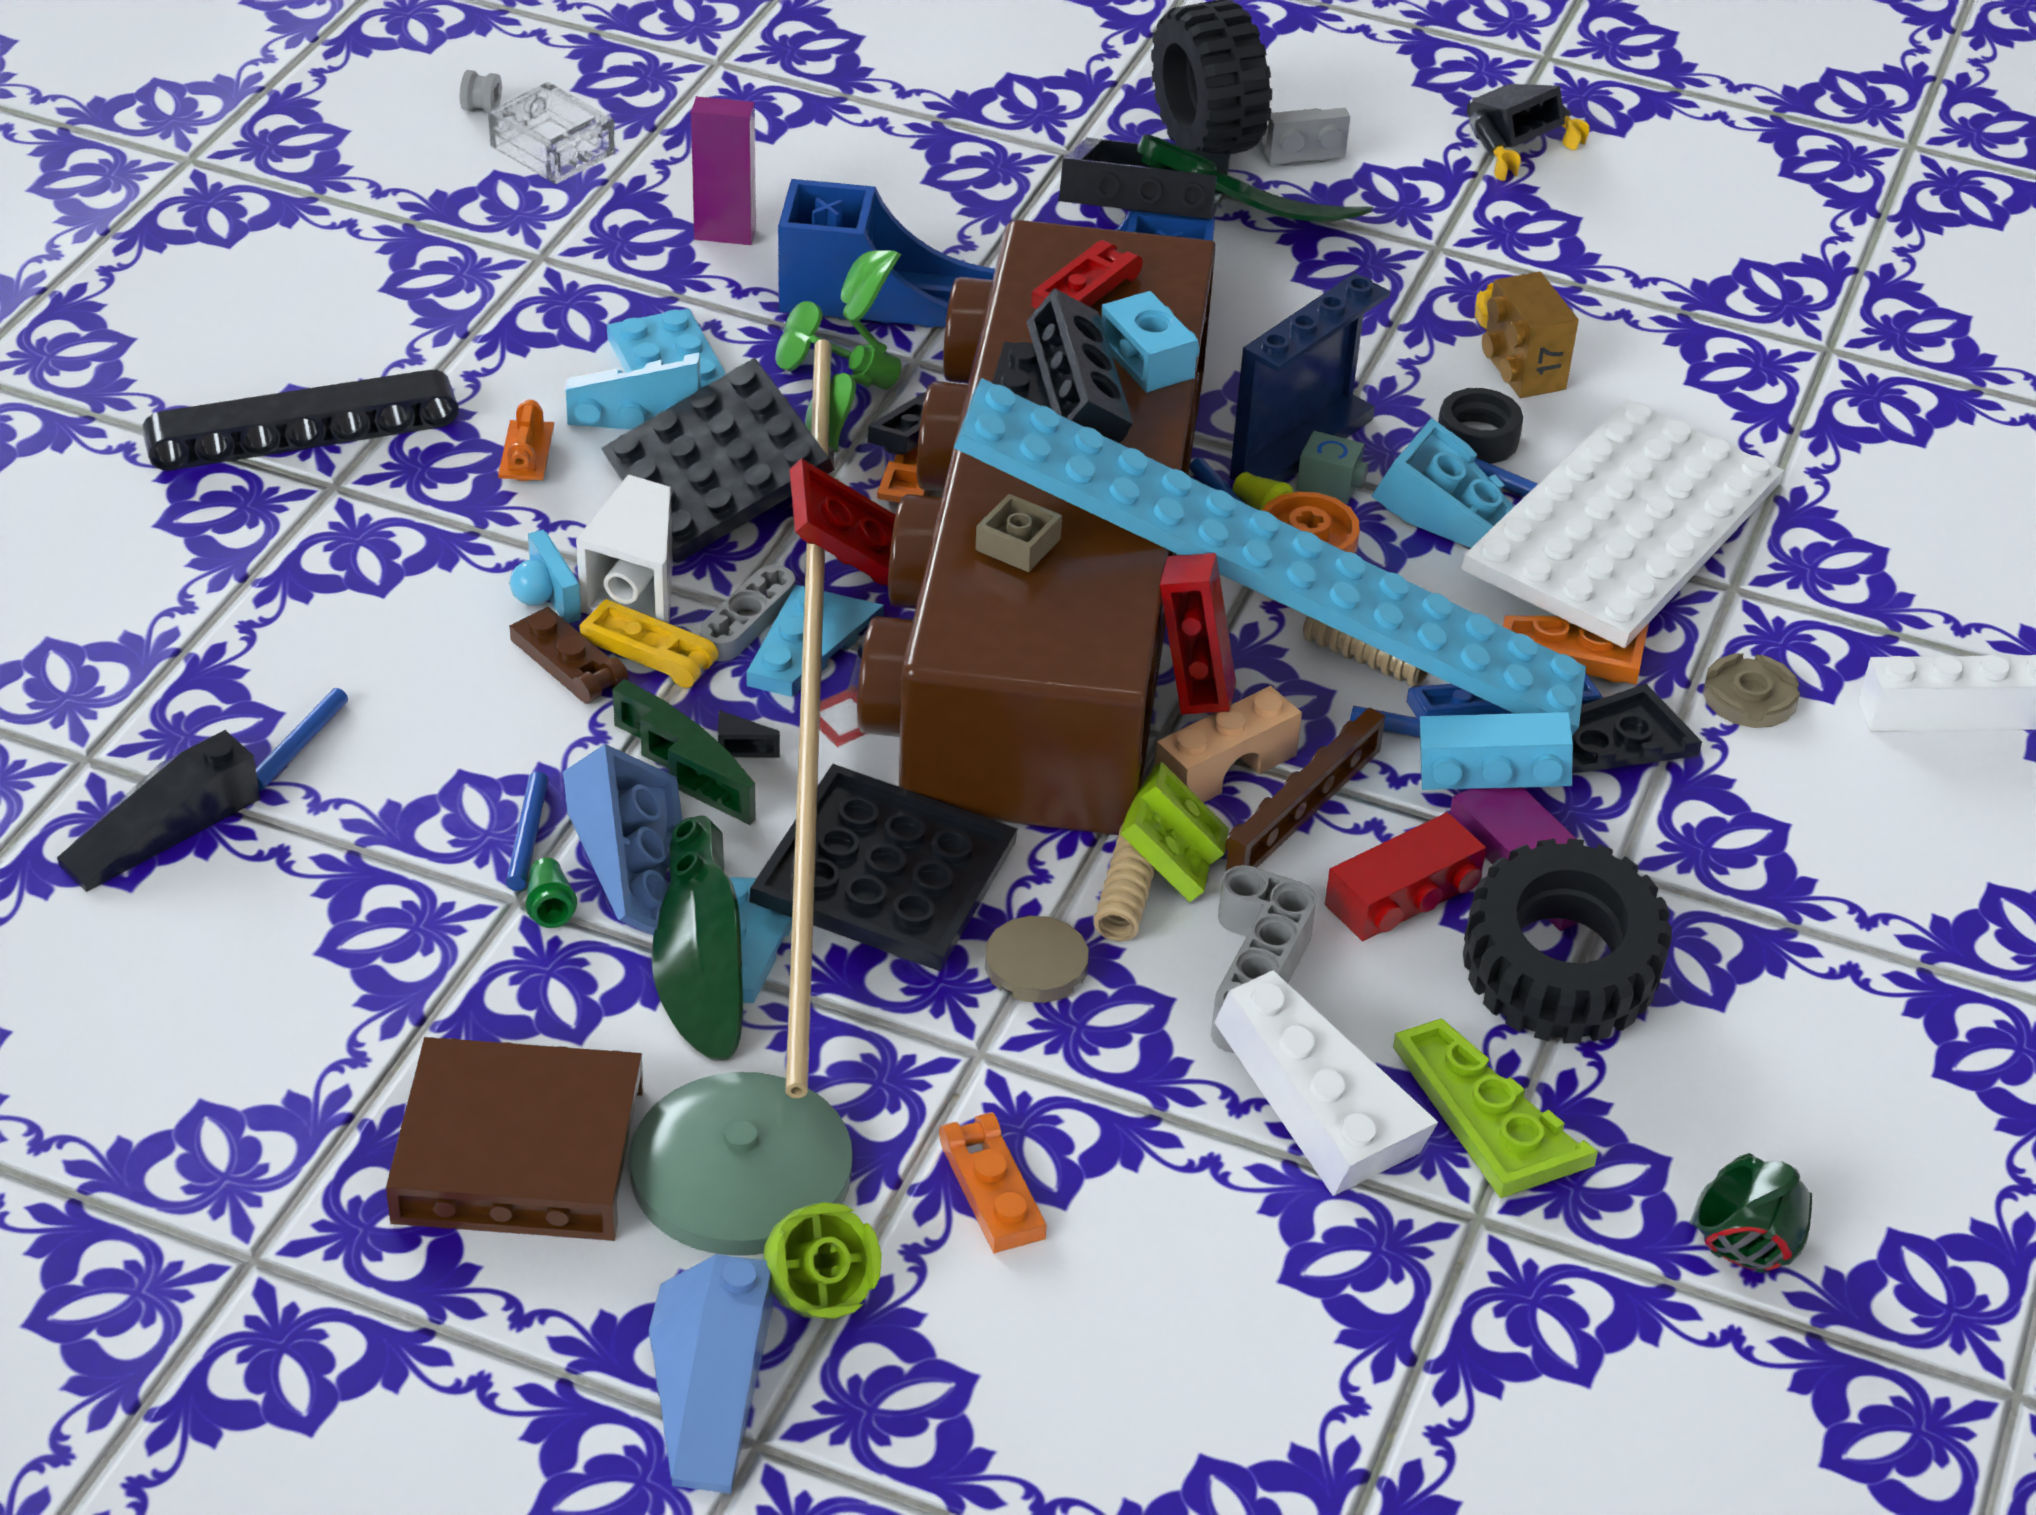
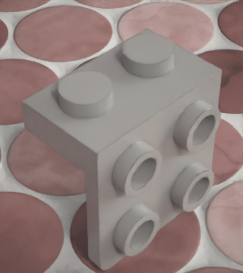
(1306, 135)

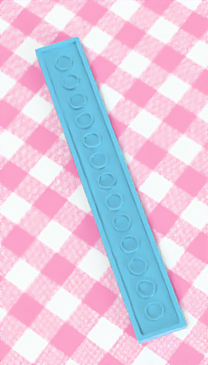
(1268, 555)

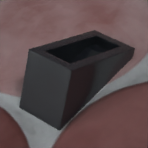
(747, 738)

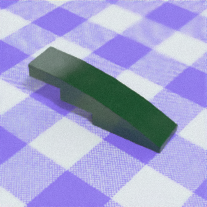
(687, 750)

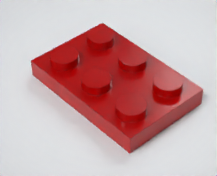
(841, 521)

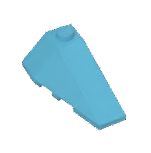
(1443, 488)

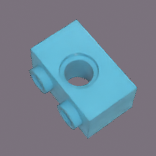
(1149, 341)

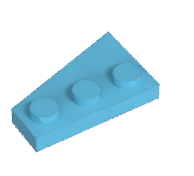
(630, 397)

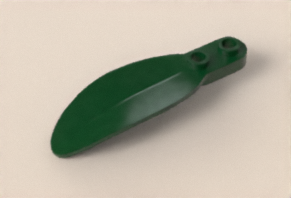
(1159, 153)
(700, 943)

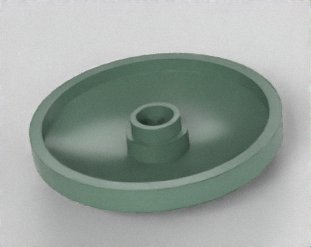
(735, 1158)

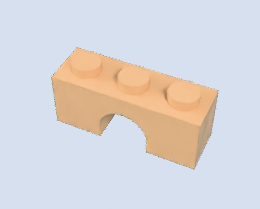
(1257, 730)

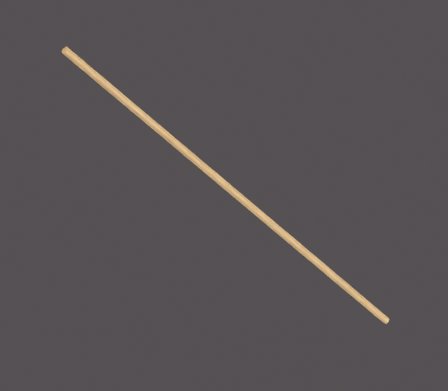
(808, 756)

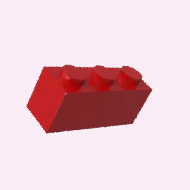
(1198, 633)
(1405, 876)

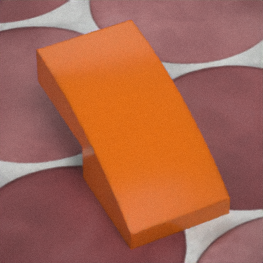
(901, 478)

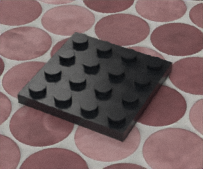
(720, 455)
(890, 867)

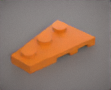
(1599, 655)

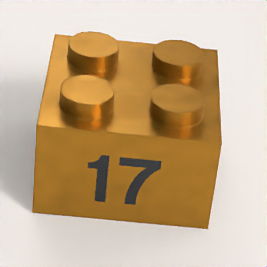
(1530, 334)

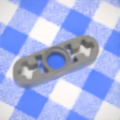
(750, 595)

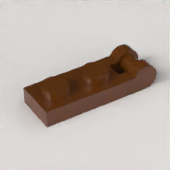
(567, 654)

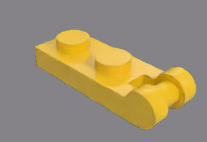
(649, 642)

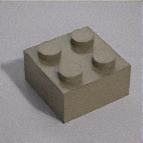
(1018, 532)

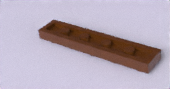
(1306, 791)

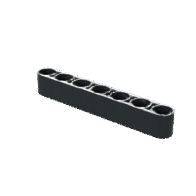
(299, 419)

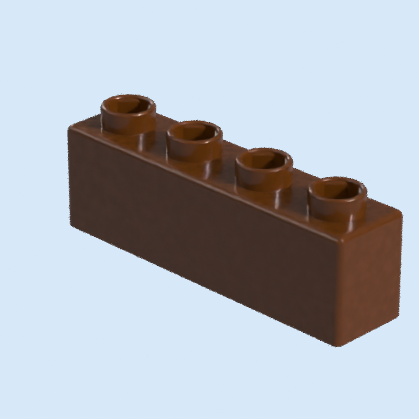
(1042, 682)

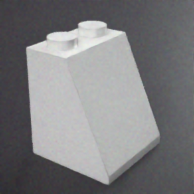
(629, 550)

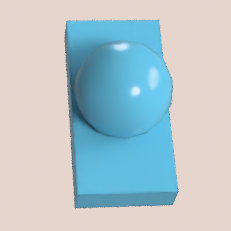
(546, 578)

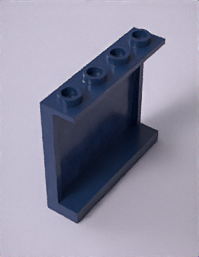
(1302, 381)

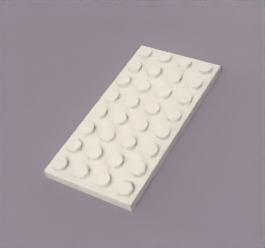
(1623, 522)

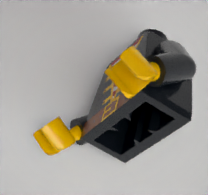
(1520, 114)

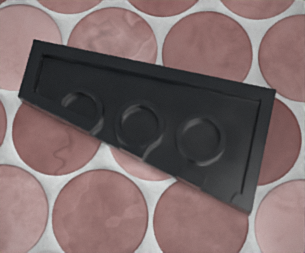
(1629, 731)

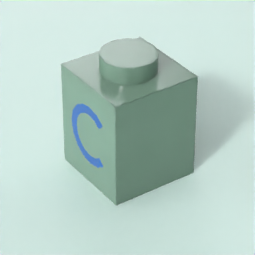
(1332, 466)

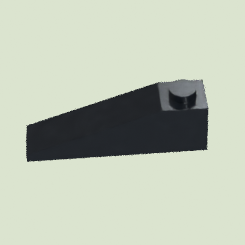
(165, 809)

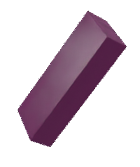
(723, 170)
(1507, 820)

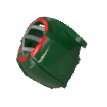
(1755, 1213)

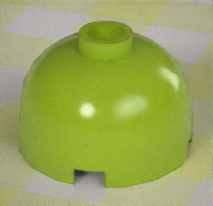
(822, 1260)

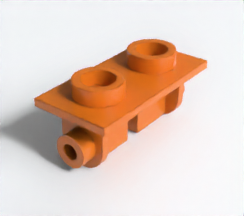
(526, 444)

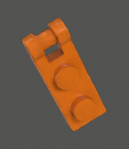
(992, 1183)

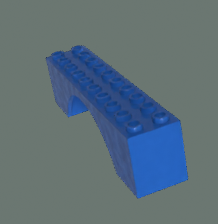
(835, 223)

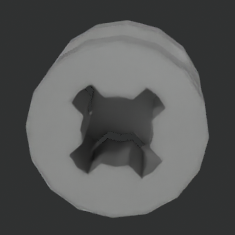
(480, 91)

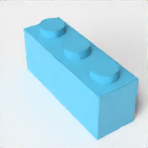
(1496, 751)

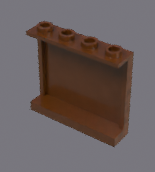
(514, 1139)

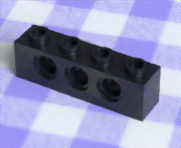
(1078, 366)

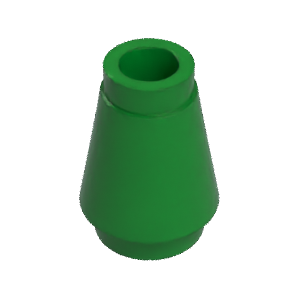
(549, 894)

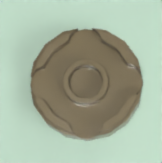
(1751, 690)
(1036, 958)

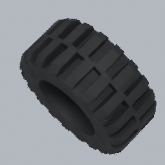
(1211, 77)
(1576, 886)

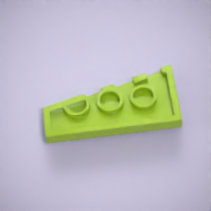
(1488, 1113)

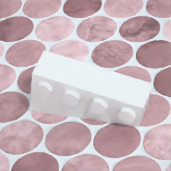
(1321, 1085)

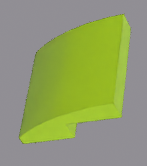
(1175, 831)

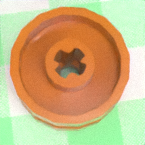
(1320, 515)

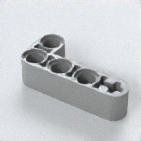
(1277, 924)

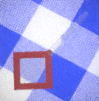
(839, 711)

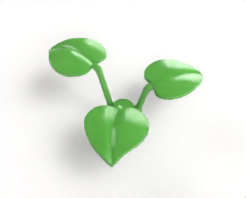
(868, 362)

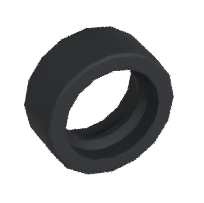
(1486, 407)

